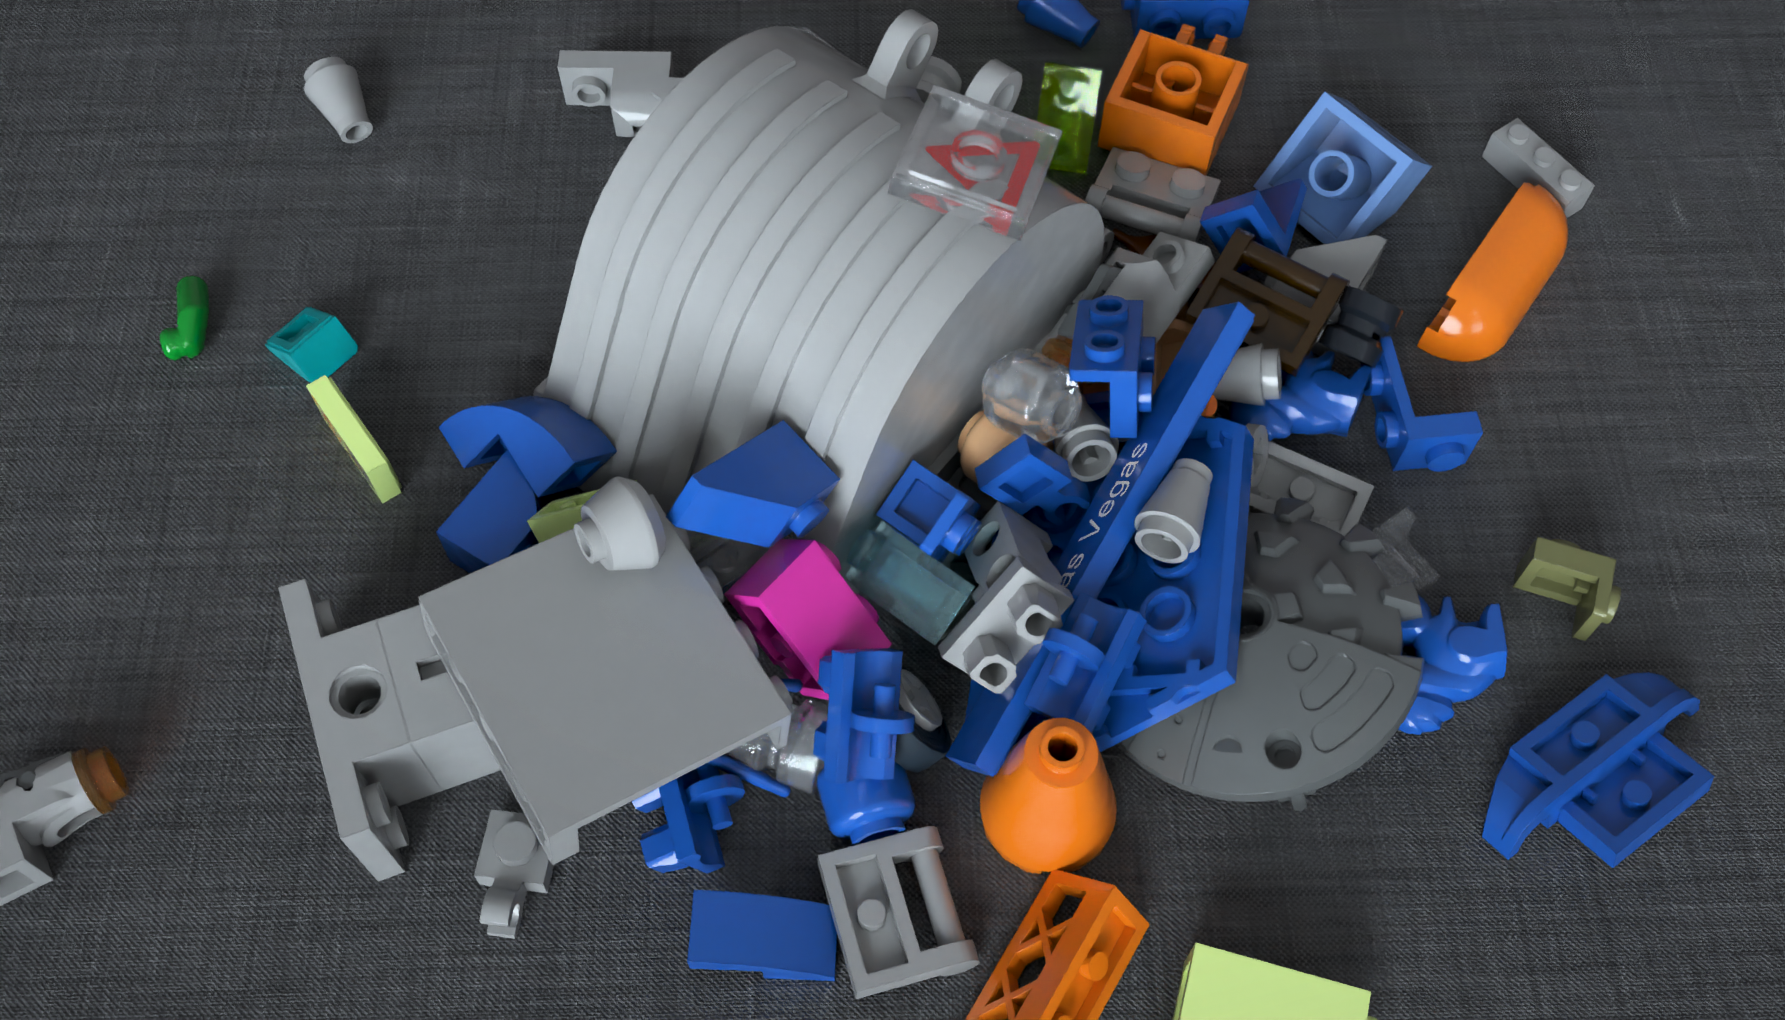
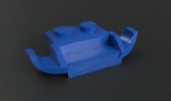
(1600, 770)

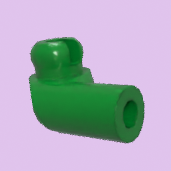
(192, 320)

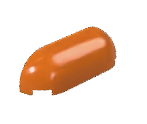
(1500, 279)

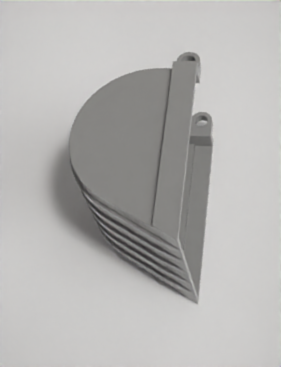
(772, 278)

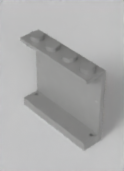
(600, 676)

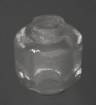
(1031, 396)

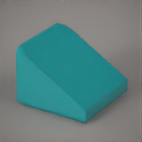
(313, 344)

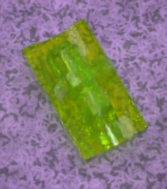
(1070, 105)

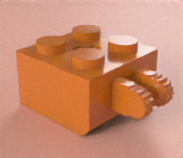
(1173, 99)

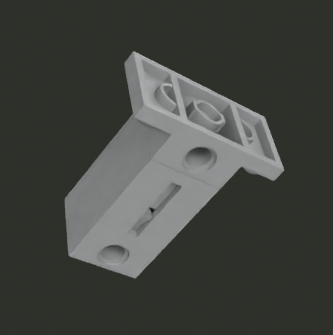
(381, 721)

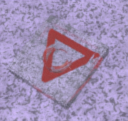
(975, 162)

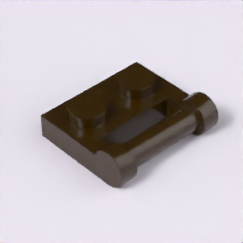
(1278, 319)

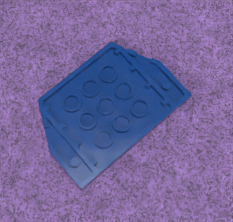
(1188, 605)

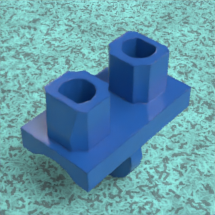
(1085, 662)
(862, 714)
(694, 811)

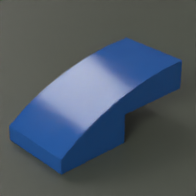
(762, 934)

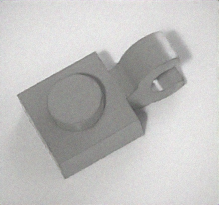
(512, 865)

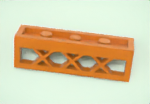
(1080, 954)

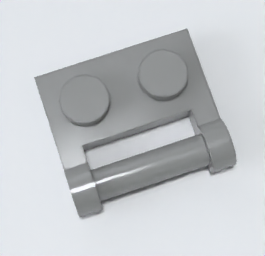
(1152, 194)
(874, 917)

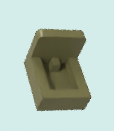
(1574, 577)

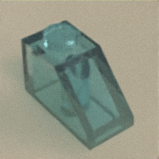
(907, 581)

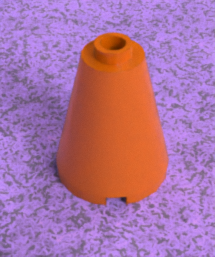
(1050, 800)

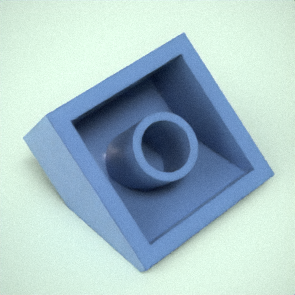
(1350, 168)

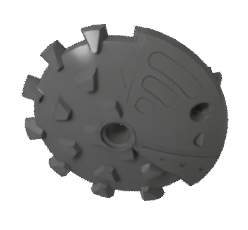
(1311, 685)

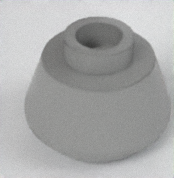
(621, 527)

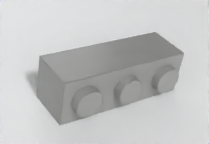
(1527, 158)

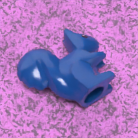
(1310, 402)
(1457, 664)

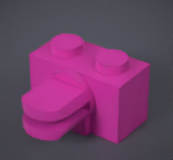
(804, 610)

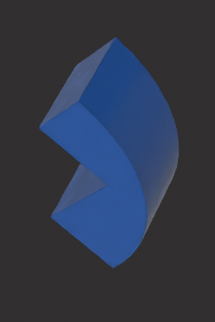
(542, 434)

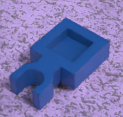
(1030, 476)

